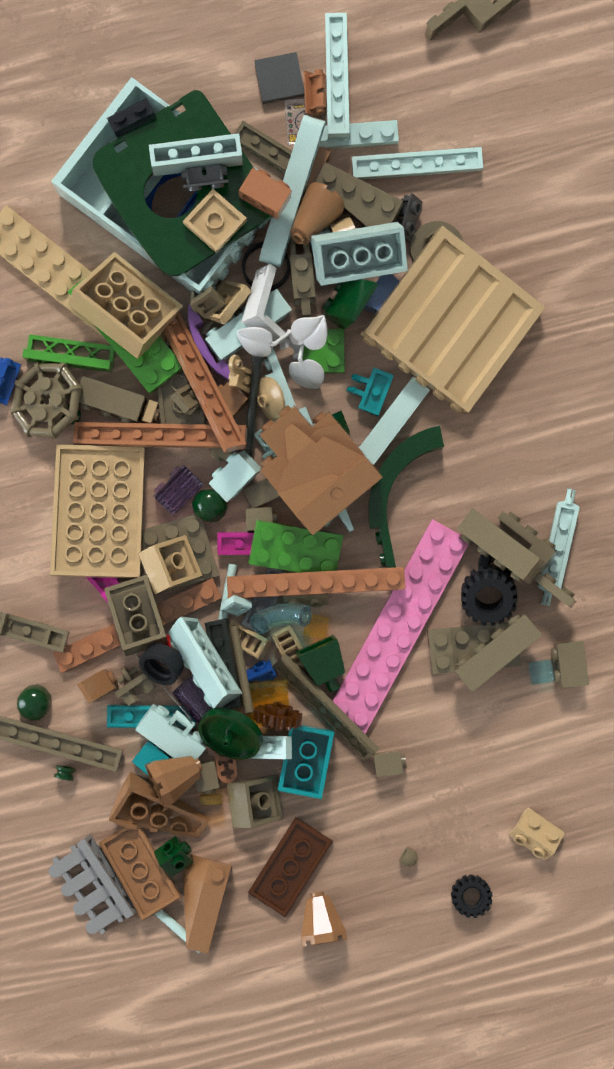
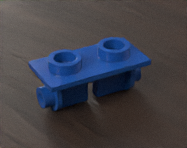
(8, 374)
(261, 672)

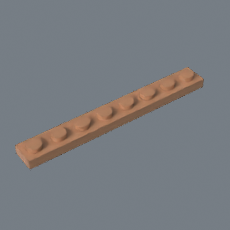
(204, 385)
(148, 435)
(316, 582)
(108, 638)

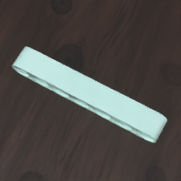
(296, 178)

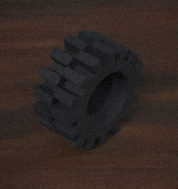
(471, 882)

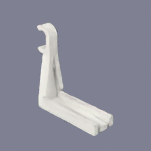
(256, 307)

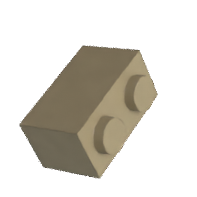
(570, 664)

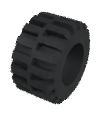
(489, 612)

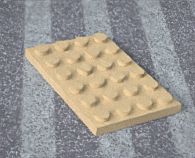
(97, 511)

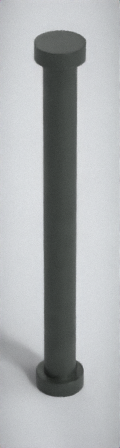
(252, 405)

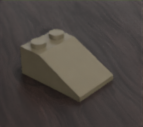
(135, 615)

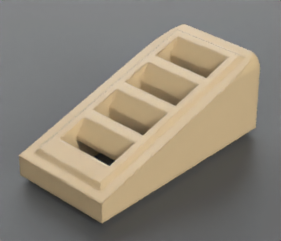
(288, 629)
(264, 646)

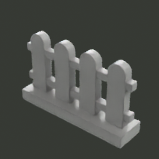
(111, 887)

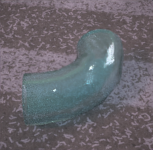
(279, 616)

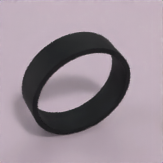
(252, 249)

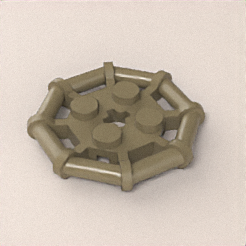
(35, 398)

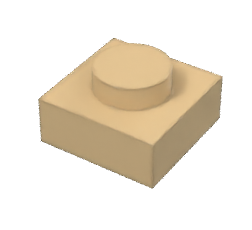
(150, 412)

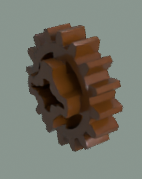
(277, 716)

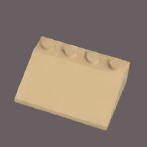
(124, 304)

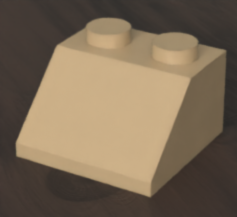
(170, 564)

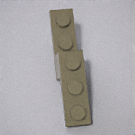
(478, 12)
(544, 551)

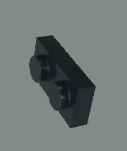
(131, 118)

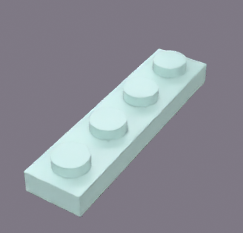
(364, 135)

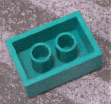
(309, 763)

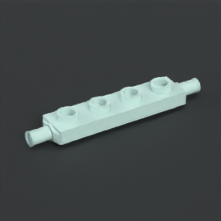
(561, 536)

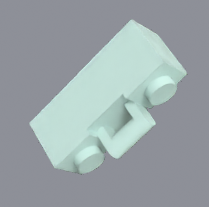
(170, 736)

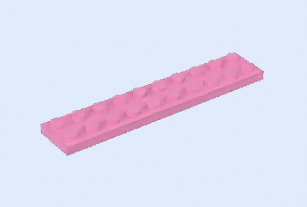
(400, 624)

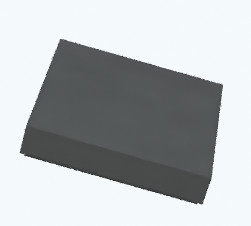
(279, 78)

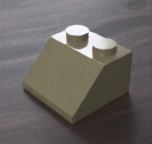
(254, 801)

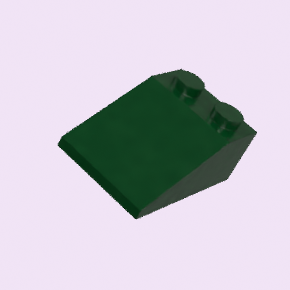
(348, 301)

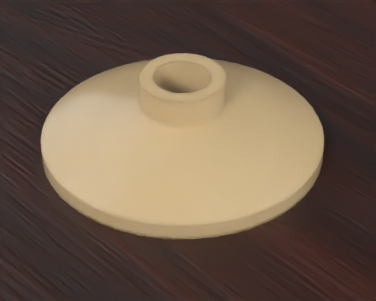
(270, 398)

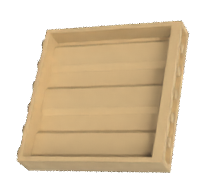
(452, 321)

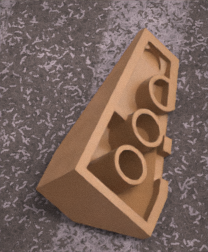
(140, 808)

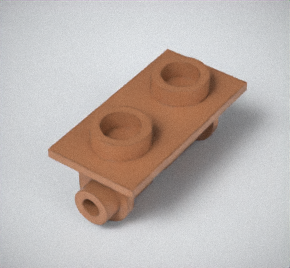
(314, 99)

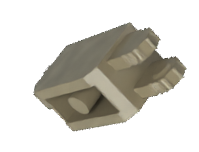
(302, 279)

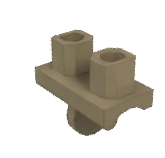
(127, 692)

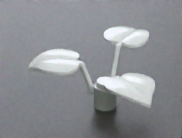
(304, 332)

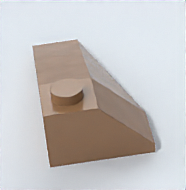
(203, 895)

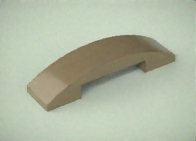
(33, 632)

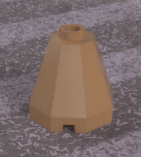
(173, 777)
(321, 921)

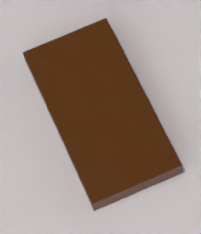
(290, 866)

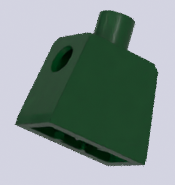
(323, 662)

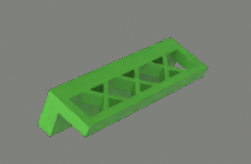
(71, 360)

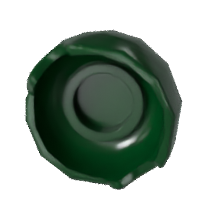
(209, 505)
(34, 702)

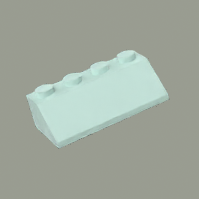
(204, 662)

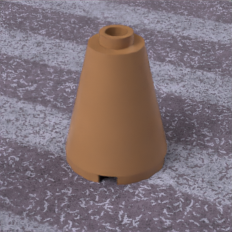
(315, 212)

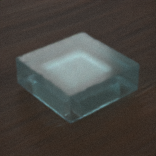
(541, 671)

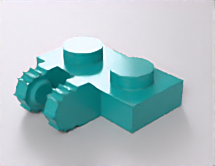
(375, 391)

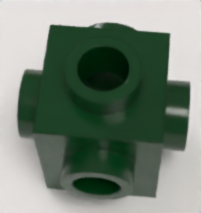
(174, 856)

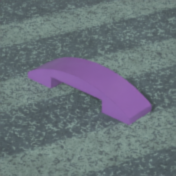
(195, 323)

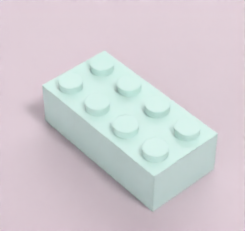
(359, 253)

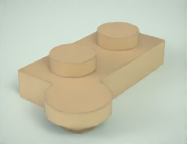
(239, 376)

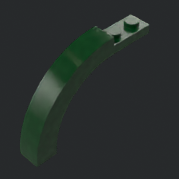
(411, 449)

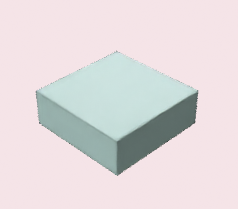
(236, 605)

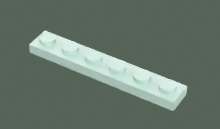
(337, 75)
(417, 163)

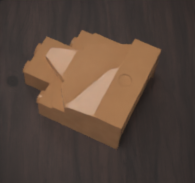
(315, 466)

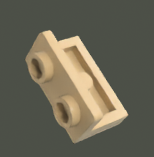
(536, 834)

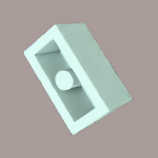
(234, 476)

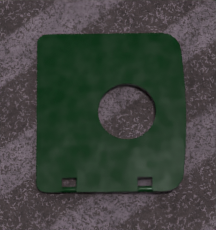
(125, 175)

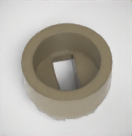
(408, 857)

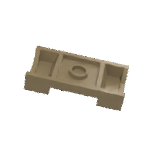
(454, 643)

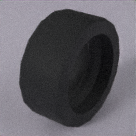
(165, 655)

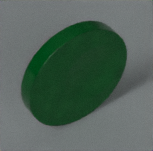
(230, 733)

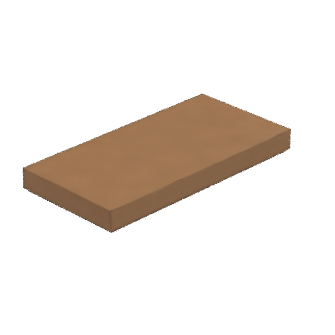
(139, 871)

